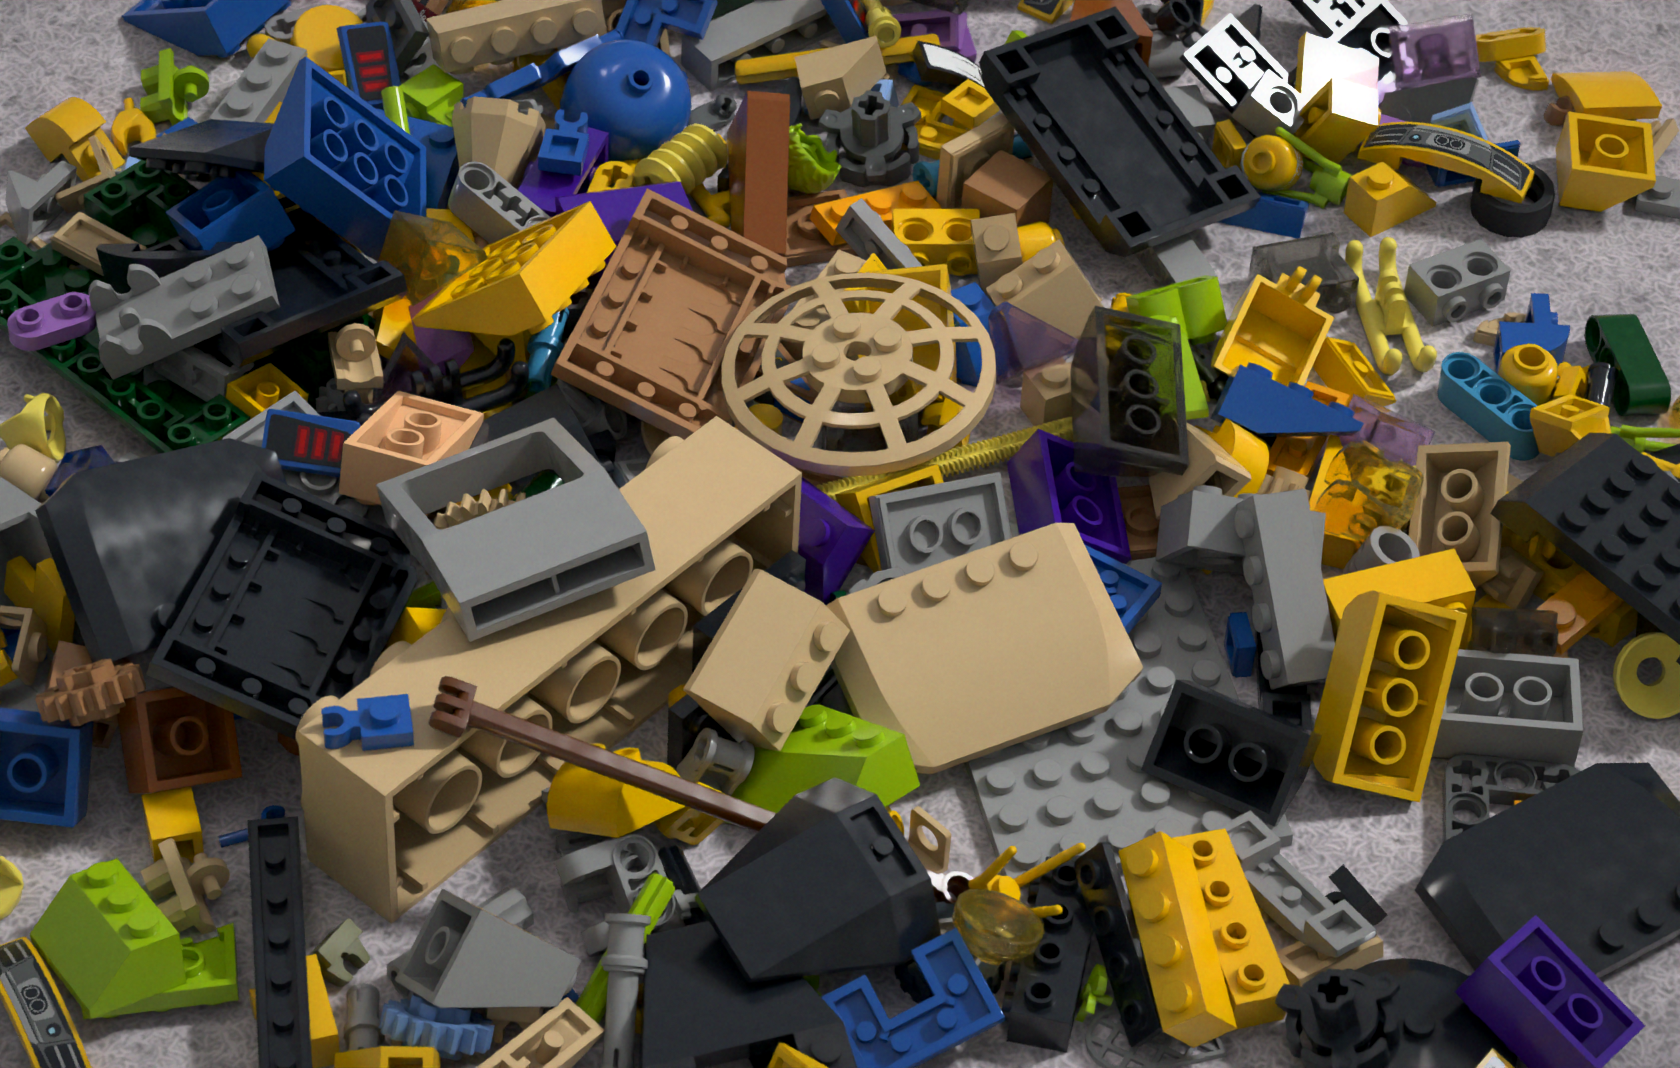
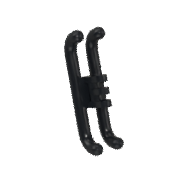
(450, 386)

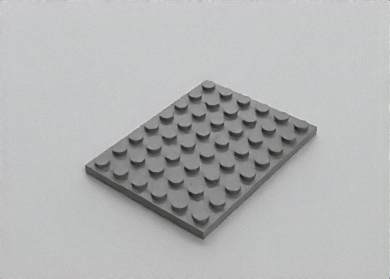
(1088, 775)

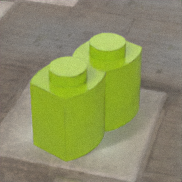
(1193, 302)

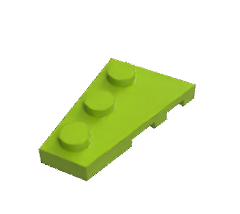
(209, 974)

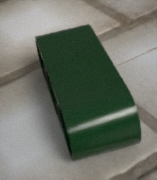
(1640, 379)

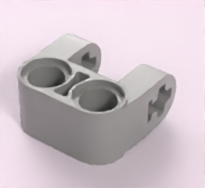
(625, 885)

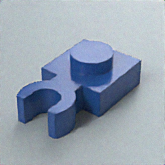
(565, 147)
(377, 722)

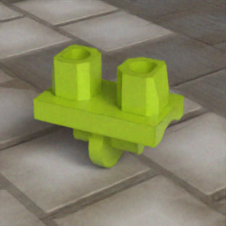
(171, 89)

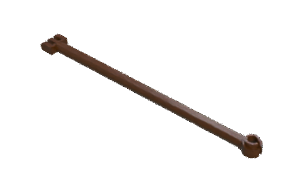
(458, 709)

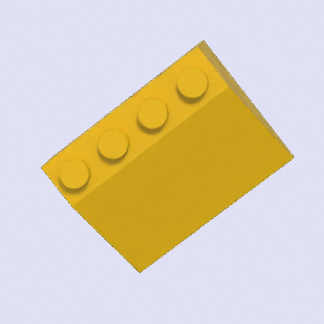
(524, 277)

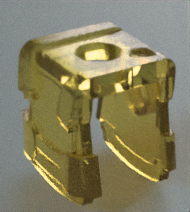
(1367, 492)

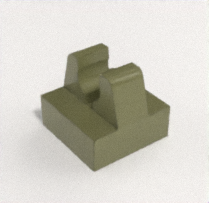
(337, 946)

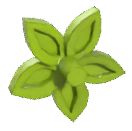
(1094, 991)

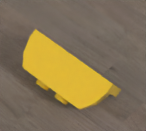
(1386, 693)

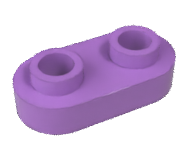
(51, 321)

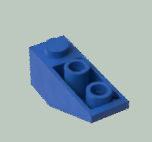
(1279, 410)

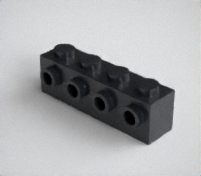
(1052, 976)

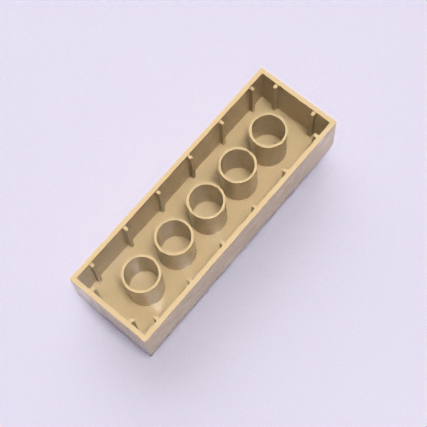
(593, 669)

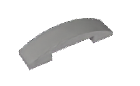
(1290, 896)

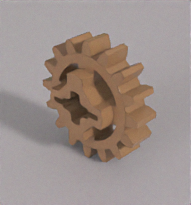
(90, 692)

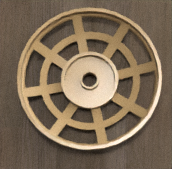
(868, 379)

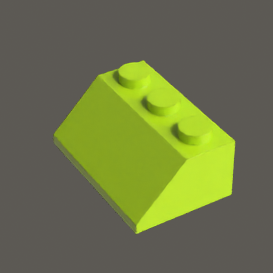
(108, 940)

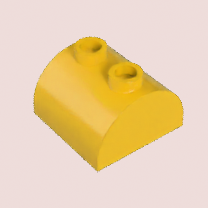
(601, 805)

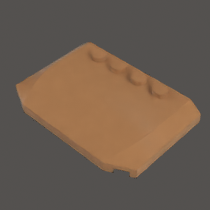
(666, 316)

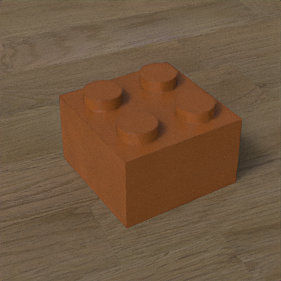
(176, 741)

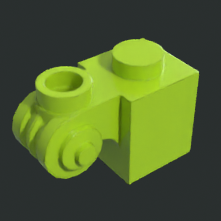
(432, 95)

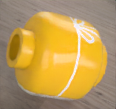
(1271, 163)

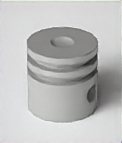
(1382, 547)

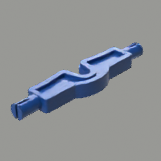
(533, 77)

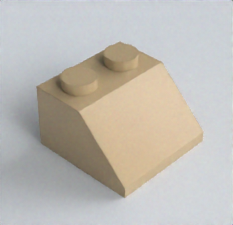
(1049, 289)

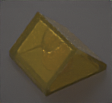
(428, 253)

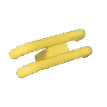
(1388, 311)

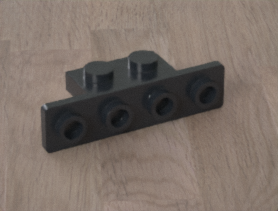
(1118, 942)

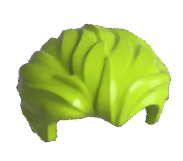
(809, 163)

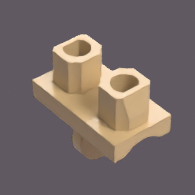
(356, 360)
(189, 882)

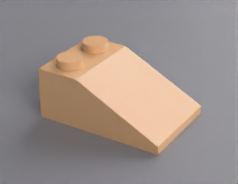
(402, 438)

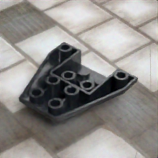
(208, 150)
(822, 890)

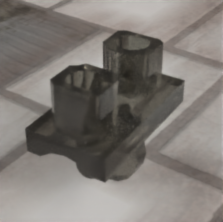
(1514, 631)

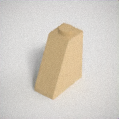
(1207, 467)

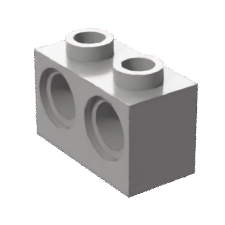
(1457, 282)

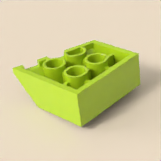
(826, 747)

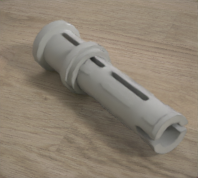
(624, 965)

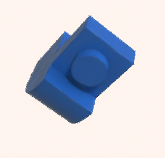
(1539, 328)

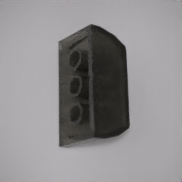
(1128, 397)

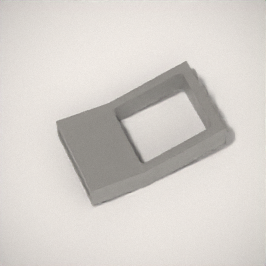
(525, 553)

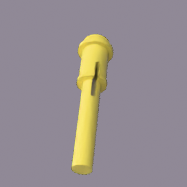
(881, 23)

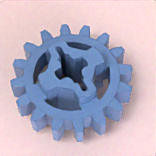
(427, 1025)

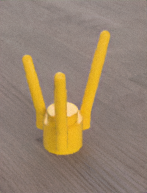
(1004, 884)

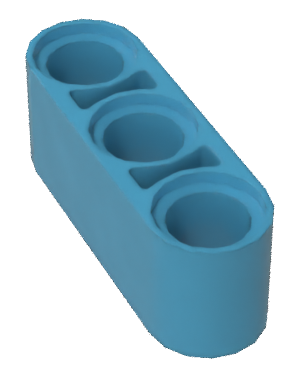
(1487, 403)

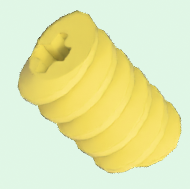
(685, 158)

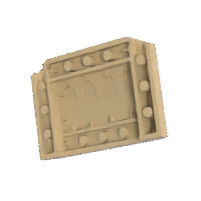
(985, 648)

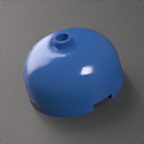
(630, 94)

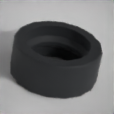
(1515, 220)

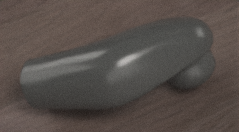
(715, 113)

